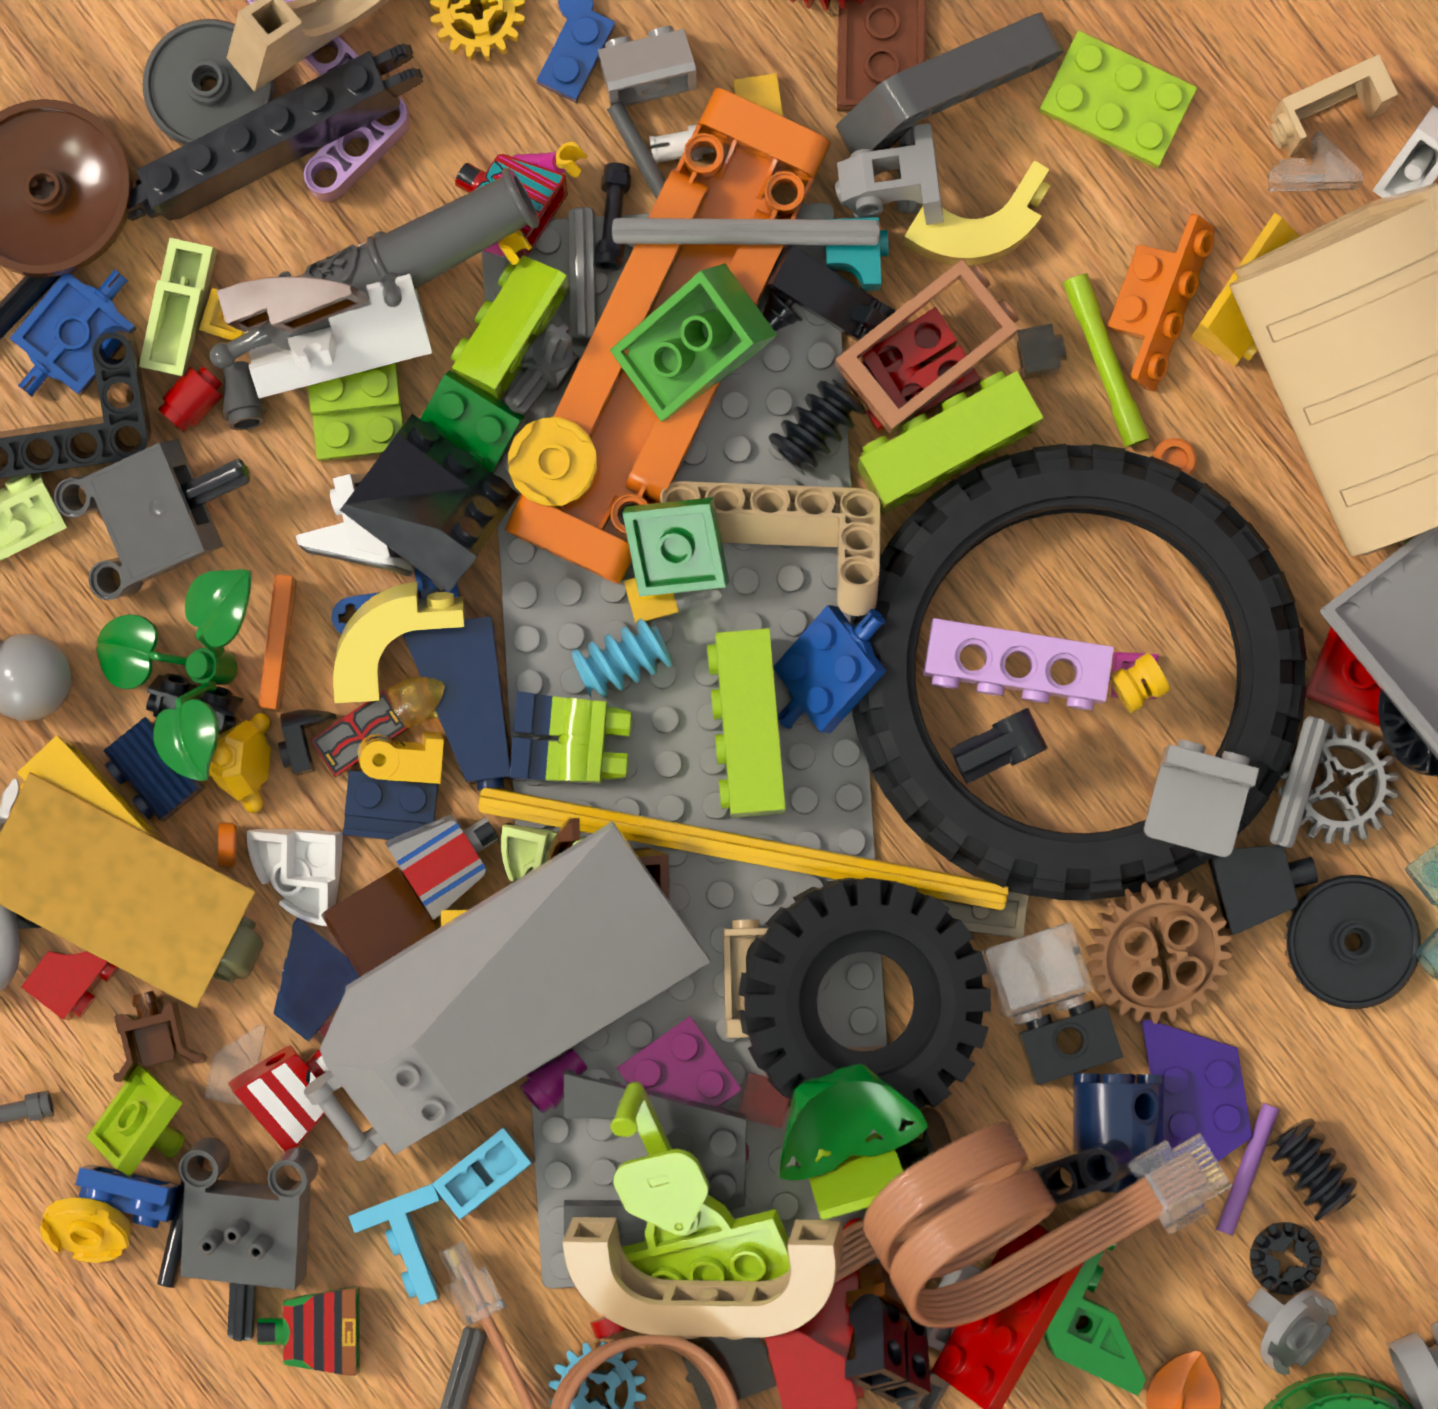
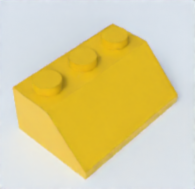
(1223, 326)

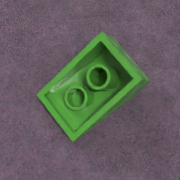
(693, 341)

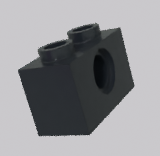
(1097, 1044)

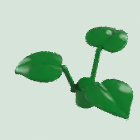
(125, 652)

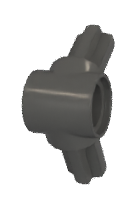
(544, 367)

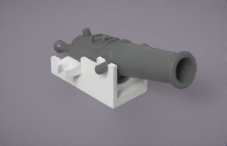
(390, 272)

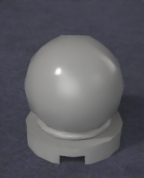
(32, 677)

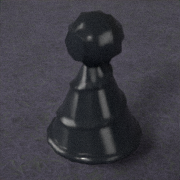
(780, 312)

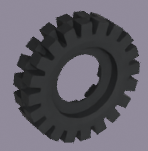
(851, 919)

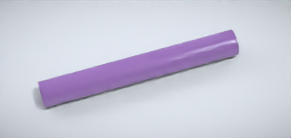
(1247, 1169)

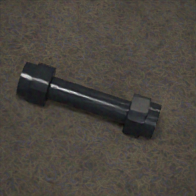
(615, 183)

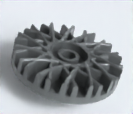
(176, 77)

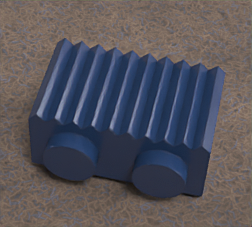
(158, 786)

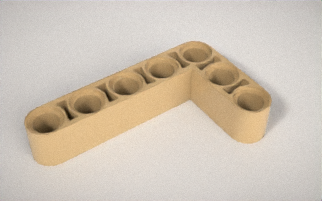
(802, 518)

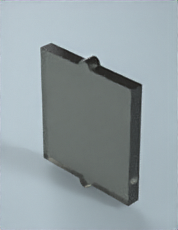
(742, 1362)

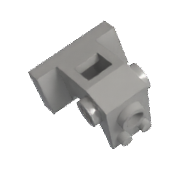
(917, 183)

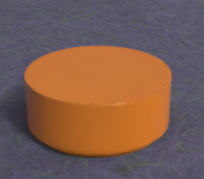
(1178, 453)
(226, 844)

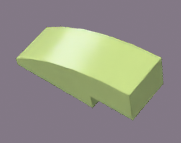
(177, 306)

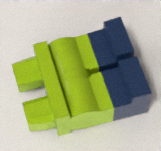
(581, 742)

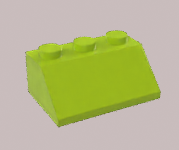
(510, 325)

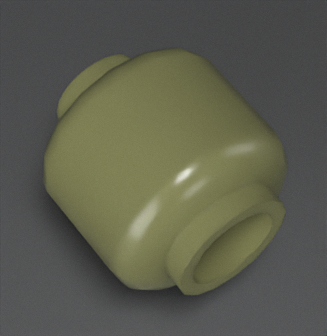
(240, 953)

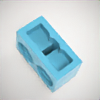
(482, 1173)

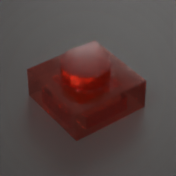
(763, 1102)

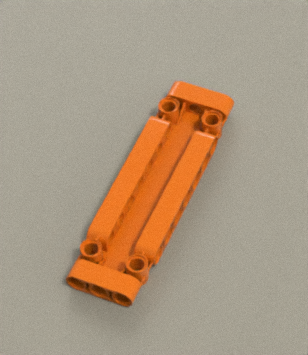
(632, 445)

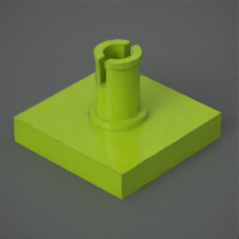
(137, 1122)

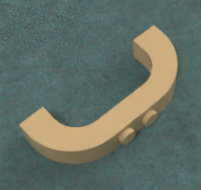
(703, 1306)

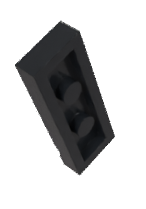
(826, 294)

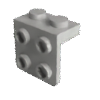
(1199, 798)

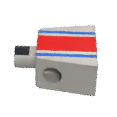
(442, 859)

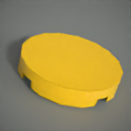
(552, 461)
(86, 1228)

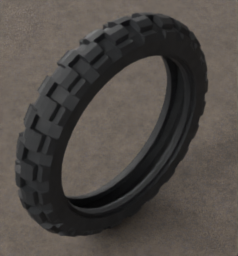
(1102, 483)

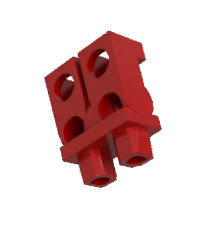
(899, 360)

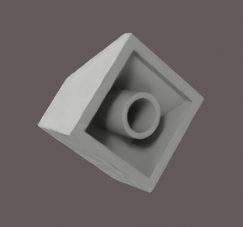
(647, 66)

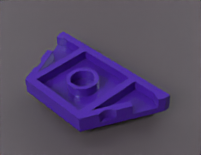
(1200, 1088)

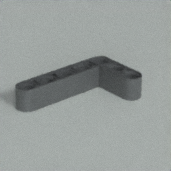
(947, 81)

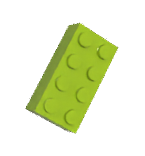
(950, 441)
(749, 723)

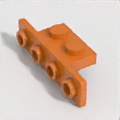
(1157, 297)

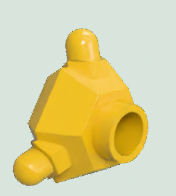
(243, 761)

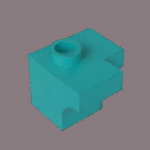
(859, 260)

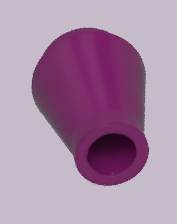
(546, 1084)

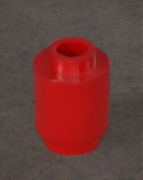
(191, 398)

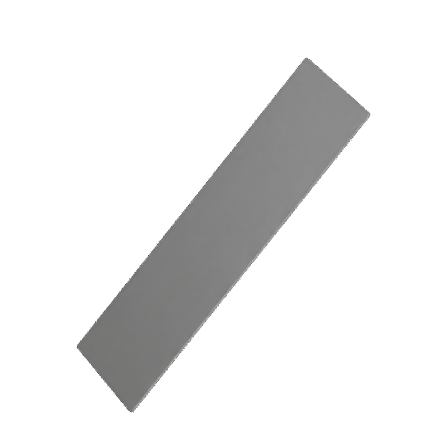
(672, 750)

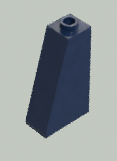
(472, 697)

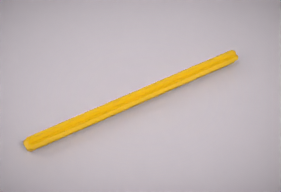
(741, 847)

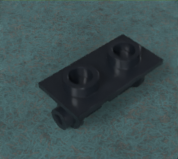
(169, 687)

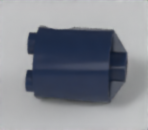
(1118, 1112)

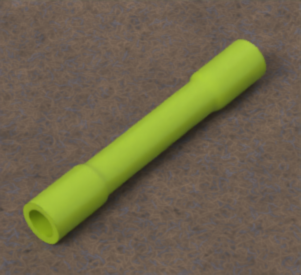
(1088, 313)

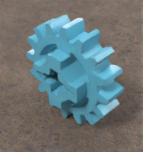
(613, 1377)

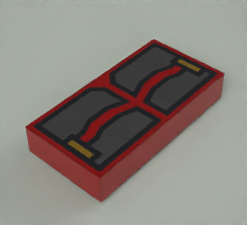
(341, 740)

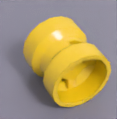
(1139, 683)

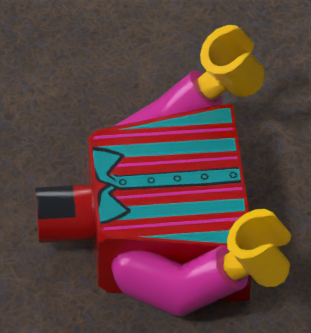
(543, 182)

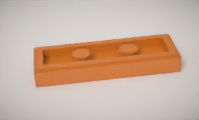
(277, 643)

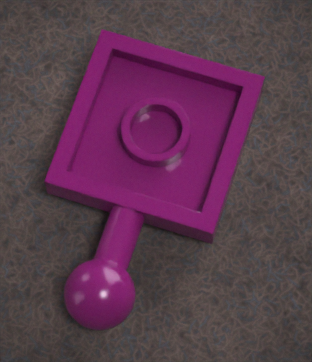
(683, 1068)

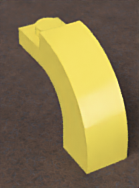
(982, 238)
(376, 625)

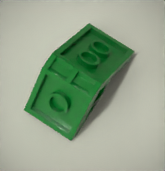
(1101, 1344)

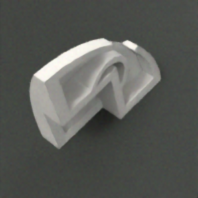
(300, 866)

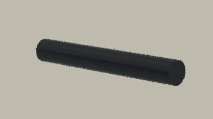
(173, 1248)

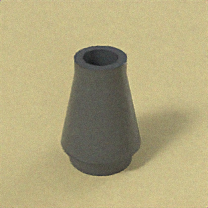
(240, 401)

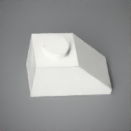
(1416, 162)

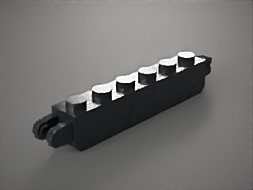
(273, 135)

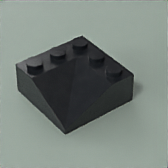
(430, 502)

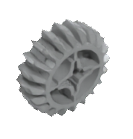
(1349, 802)

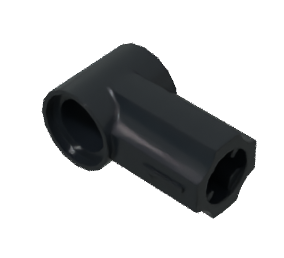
(1007, 743)

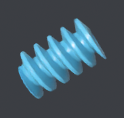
(621, 658)

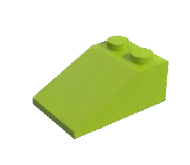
(853, 1182)

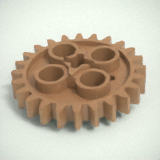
(1120, 962)

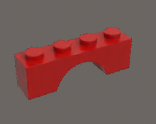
(67, 981)

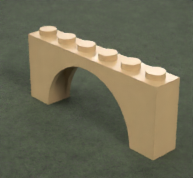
(279, 34)

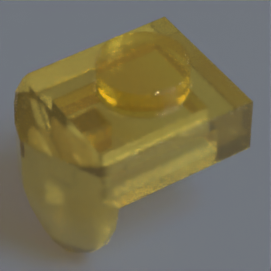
(416, 700)

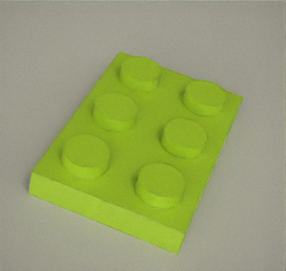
(1117, 99)

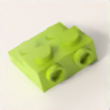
(356, 413)

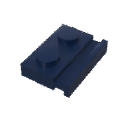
(386, 807)

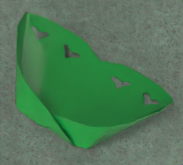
(838, 1115)

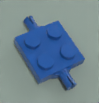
(64, 329)
(829, 668)

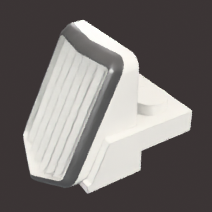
(348, 539)

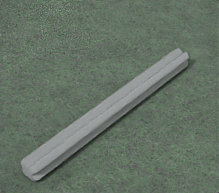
(745, 231)

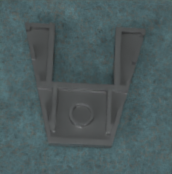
(705, 1131)

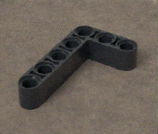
(104, 429)
(1081, 1164)

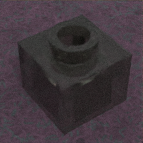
(1039, 351)

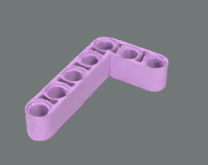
(333, 155)

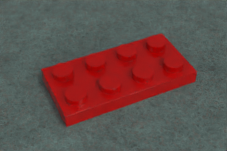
(991, 1353)

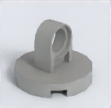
(1294, 1329)

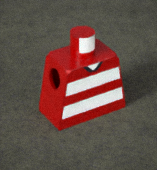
(276, 1094)

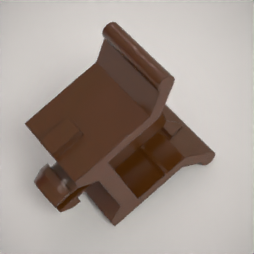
(152, 1035)

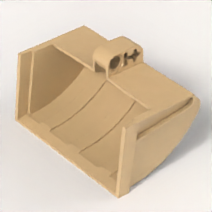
(1355, 360)

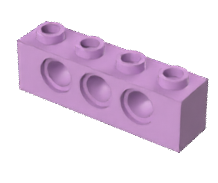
(1088, 660)

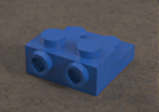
(142, 1196)

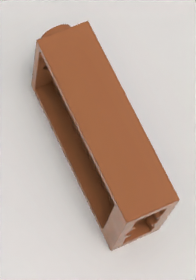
(872, 393)

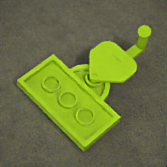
(687, 1229)

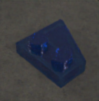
(311, 981)

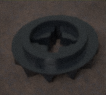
(1266, 1268)

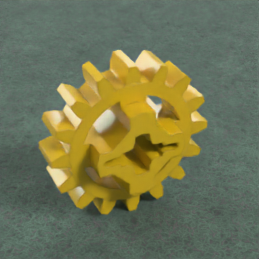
(461, 17)

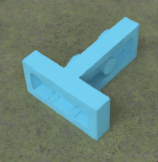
(404, 1238)

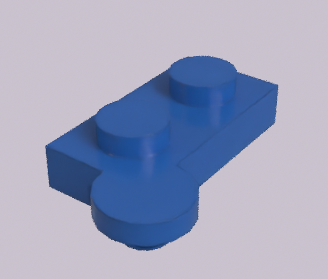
(575, 49)

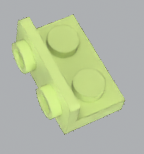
(27, 514)

